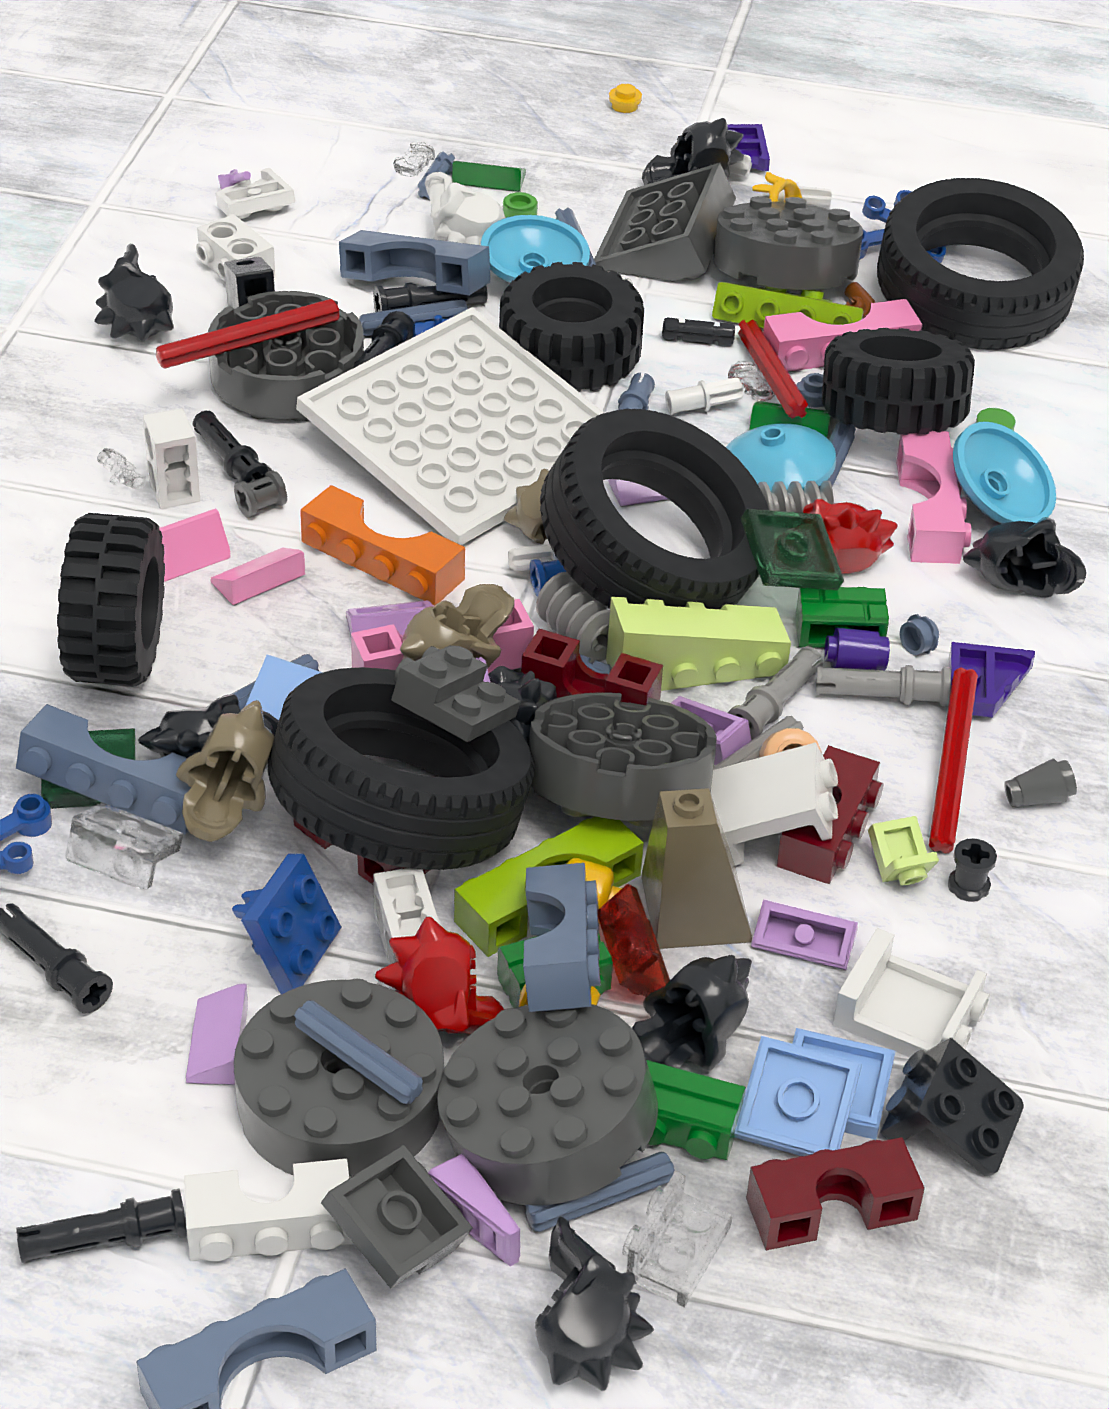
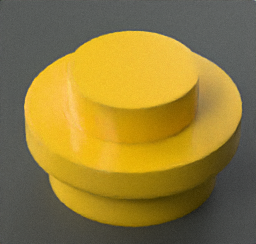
(625, 98)

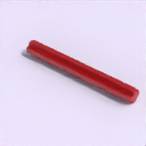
(247, 333)
(772, 369)
(953, 761)

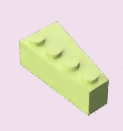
(698, 642)

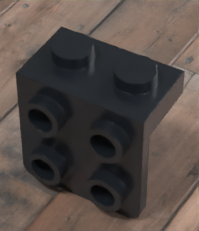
(956, 1102)

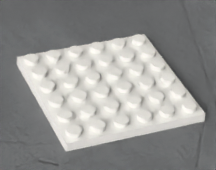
(452, 421)

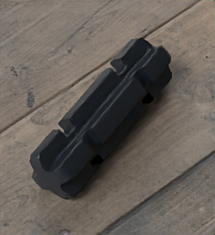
(698, 331)

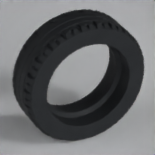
(991, 217)
(680, 464)
(384, 811)

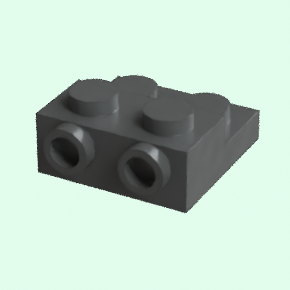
(451, 692)
(397, 1216)

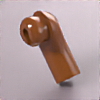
(859, 297)

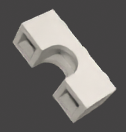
(229, 1224)

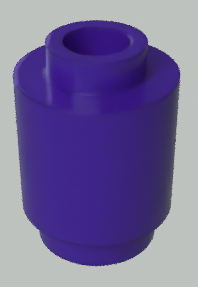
(857, 649)

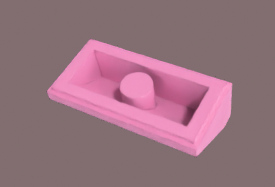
(194, 544)
(260, 574)

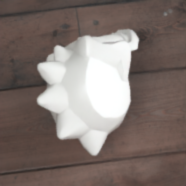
(458, 211)

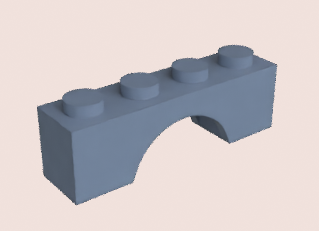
(449, 264)
(62, 752)
(566, 953)
(317, 1323)

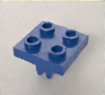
(289, 922)

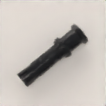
(412, 295)
(395, 330)
(239, 460)
(63, 968)
(128, 1224)

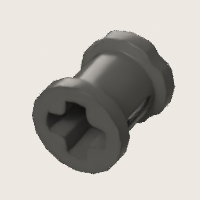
(260, 493)

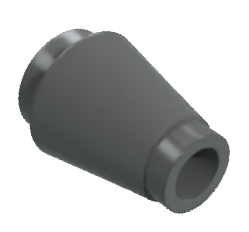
(1042, 784)

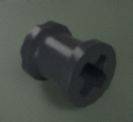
(973, 862)

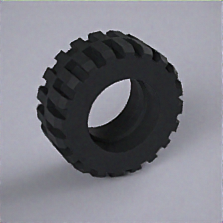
(576, 322)
(897, 380)
(111, 599)

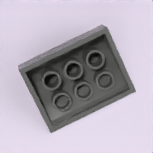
(667, 226)

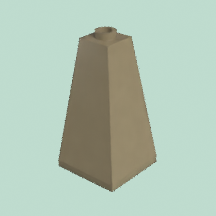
(692, 875)

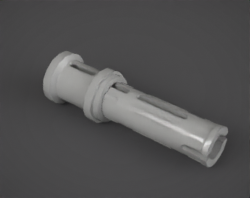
(904, 684)
(766, 701)

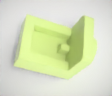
(901, 851)

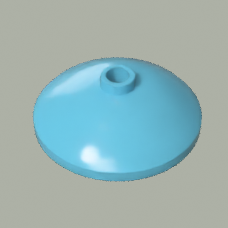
(532, 241)
(785, 454)
(1003, 474)

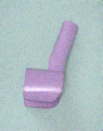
(232, 178)

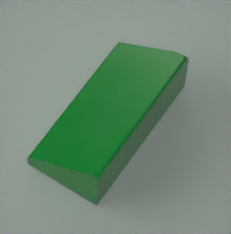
(488, 175)
(773, 413)

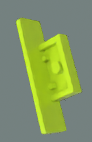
(746, 303)

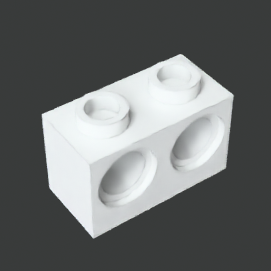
(231, 240)
(171, 458)
(401, 904)

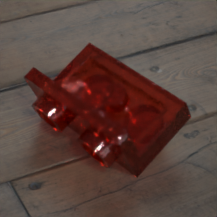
(632, 943)

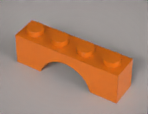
(419, 565)

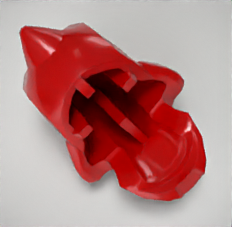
(854, 533)
(436, 976)

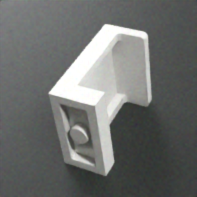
(775, 796)
(906, 1003)

